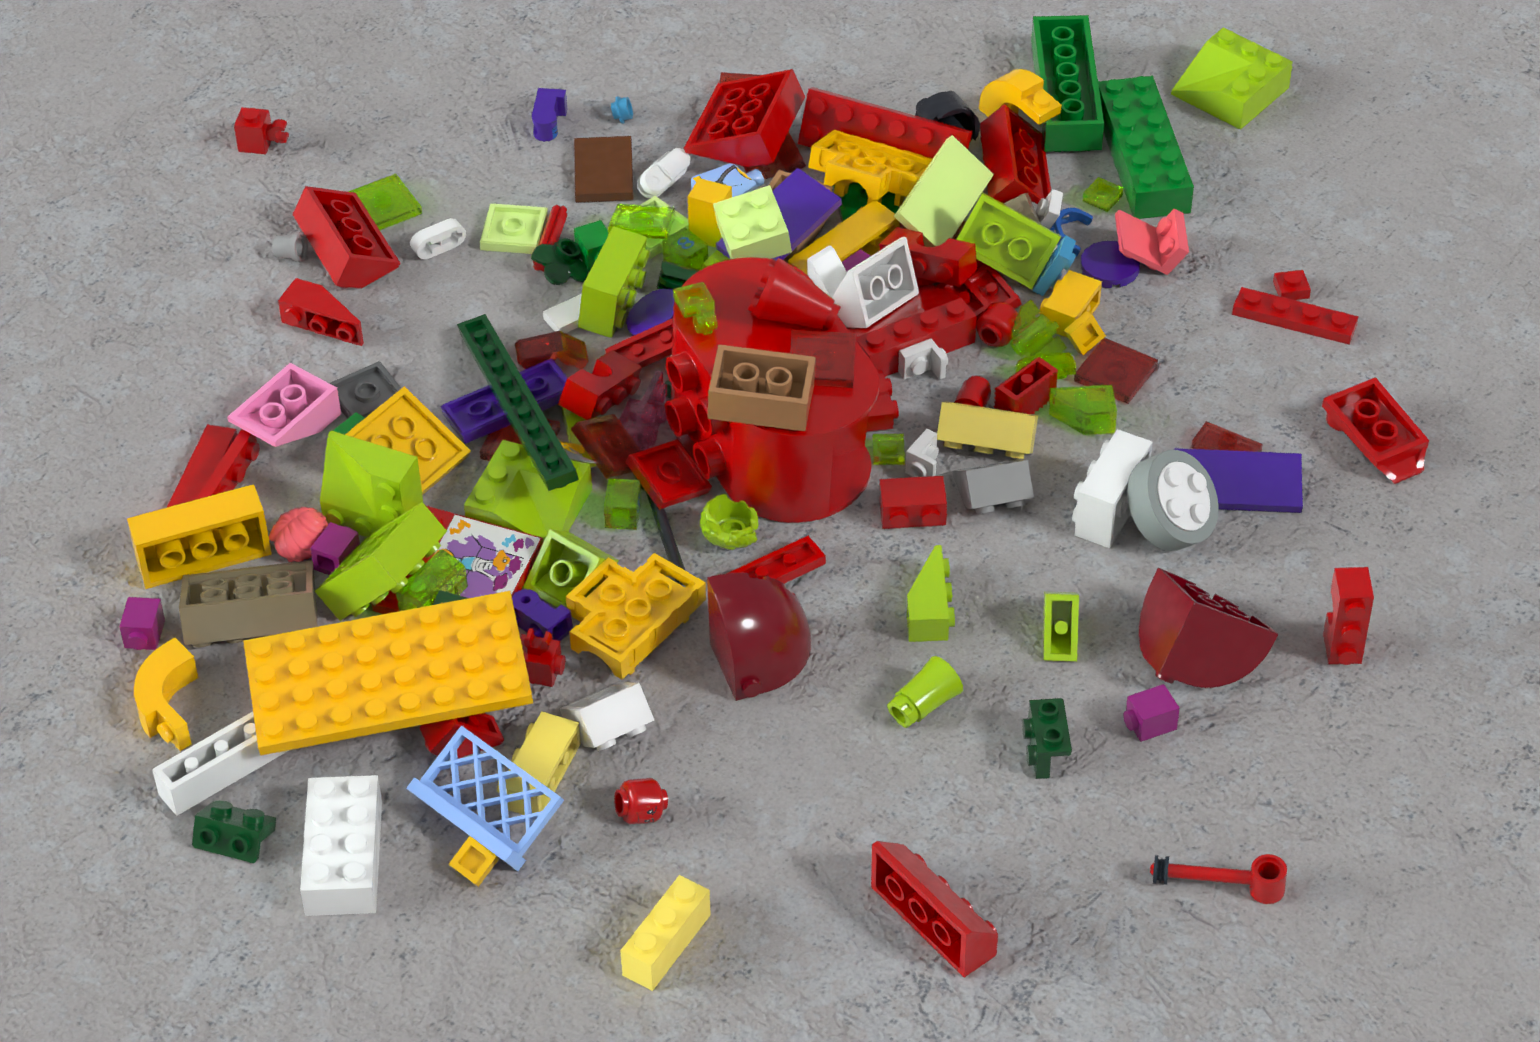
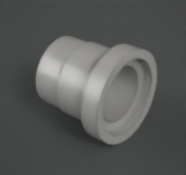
(290, 246)

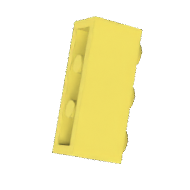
(987, 429)
(545, 756)
(665, 932)

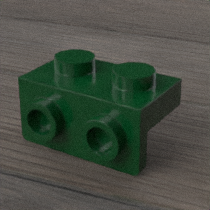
(1047, 734)
(231, 830)

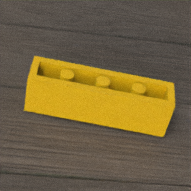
(860, 231)

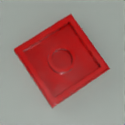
(668, 474)

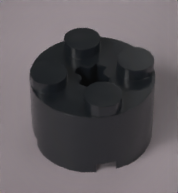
(950, 110)

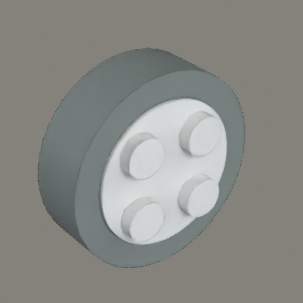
(1172, 500)

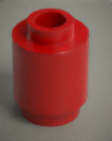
(974, 392)

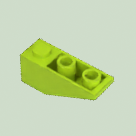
(928, 601)

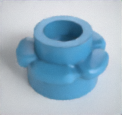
(622, 109)

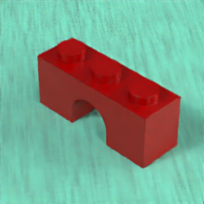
(947, 263)
(594, 393)
(1349, 622)

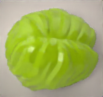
(729, 523)

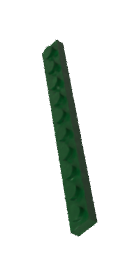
(518, 403)

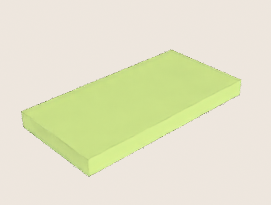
(944, 193)

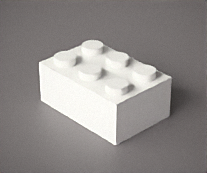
(1103, 497)

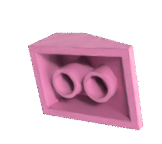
(288, 407)

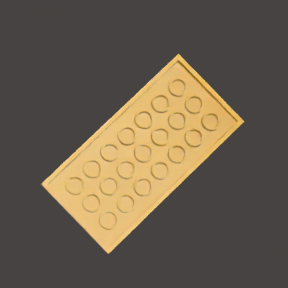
(386, 672)

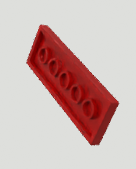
(831, 111)

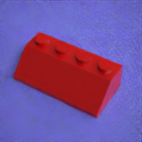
(1015, 157)
(344, 237)
(932, 907)

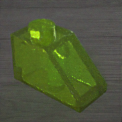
(1085, 408)

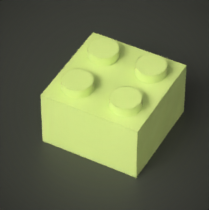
(753, 225)

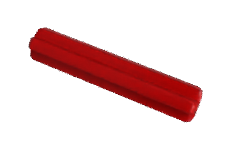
(552, 229)

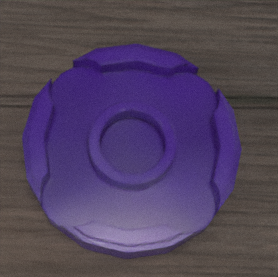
(1108, 264)
(651, 311)

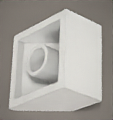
(610, 714)

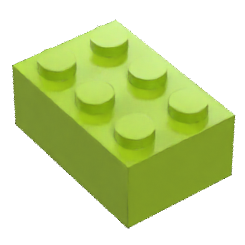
(613, 282)

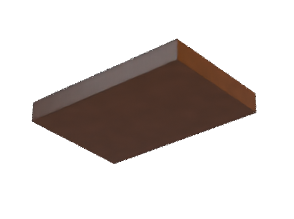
(603, 169)

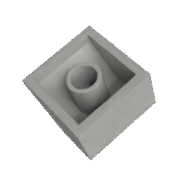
(994, 484)

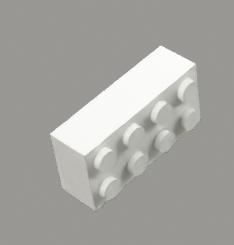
(341, 845)

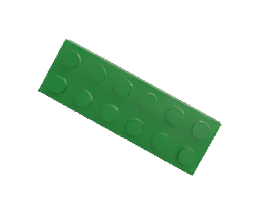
(1067, 65)
(1144, 148)

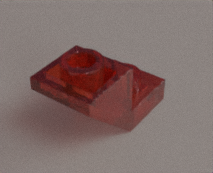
(551, 346)

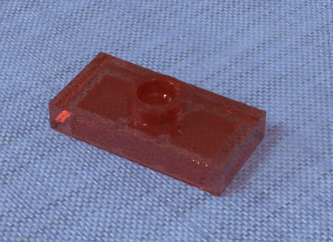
(1218, 438)

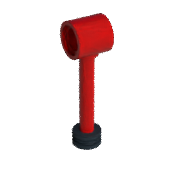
(1265, 879)

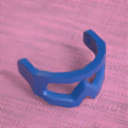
(1074, 215)

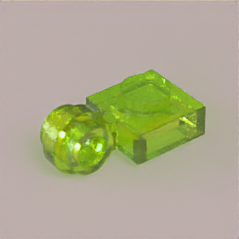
(697, 302)
(1062, 361)

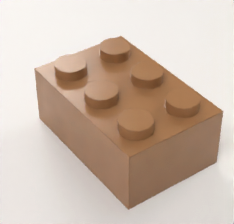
(761, 387)

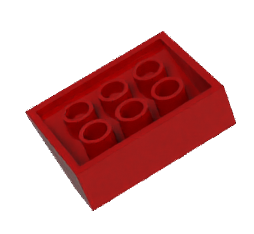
(747, 119)
(927, 315)

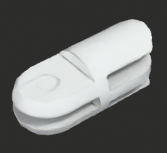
(663, 173)

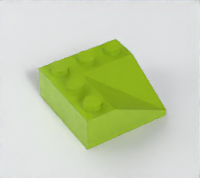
(1233, 78)
(367, 484)
(517, 498)
(382, 562)

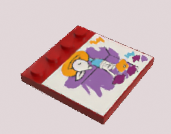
(492, 555)

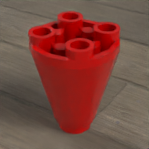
(792, 298)

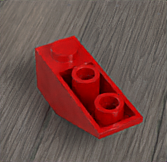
(317, 310)

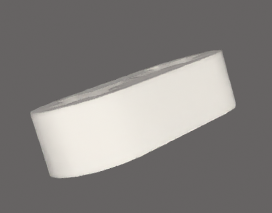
(438, 238)

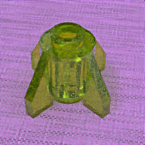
(1034, 334)

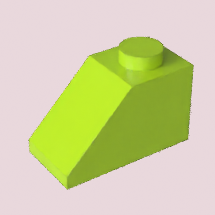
(1060, 626)

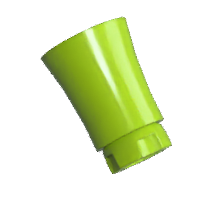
(925, 692)

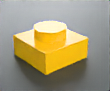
(1084, 333)
(474, 861)

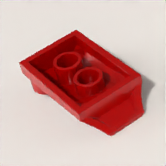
(1378, 429)

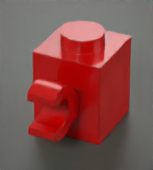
(256, 132)
(542, 658)

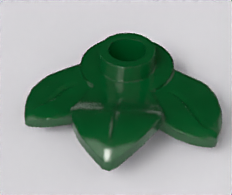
(561, 261)

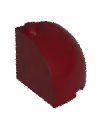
(756, 632)
(1197, 636)

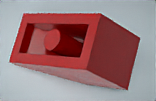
(481, 725)

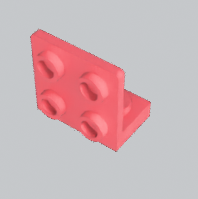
(1156, 247)

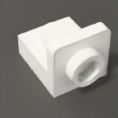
(1049, 209)
(921, 358)
(922, 455)

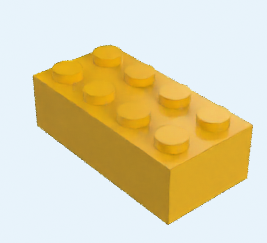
(199, 536)

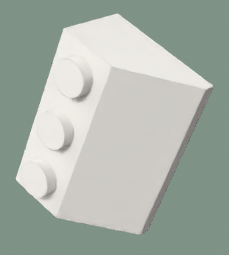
(877, 286)

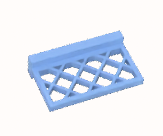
(475, 824)

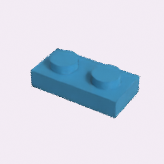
(1060, 259)

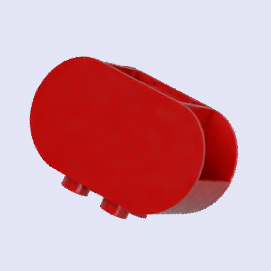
(772, 469)

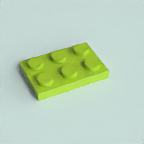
(1009, 240)

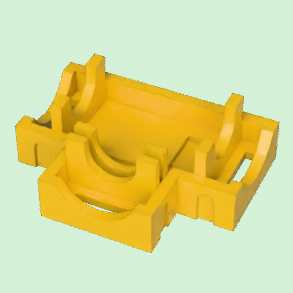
(869, 163)
(631, 610)

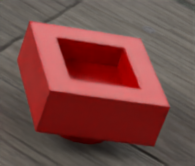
(1292, 285)

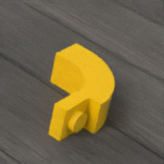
(1019, 90)
(156, 682)

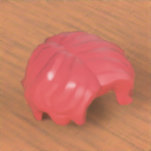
(297, 532)

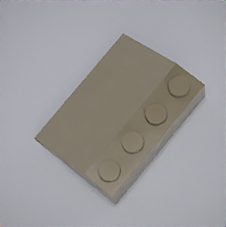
(247, 603)

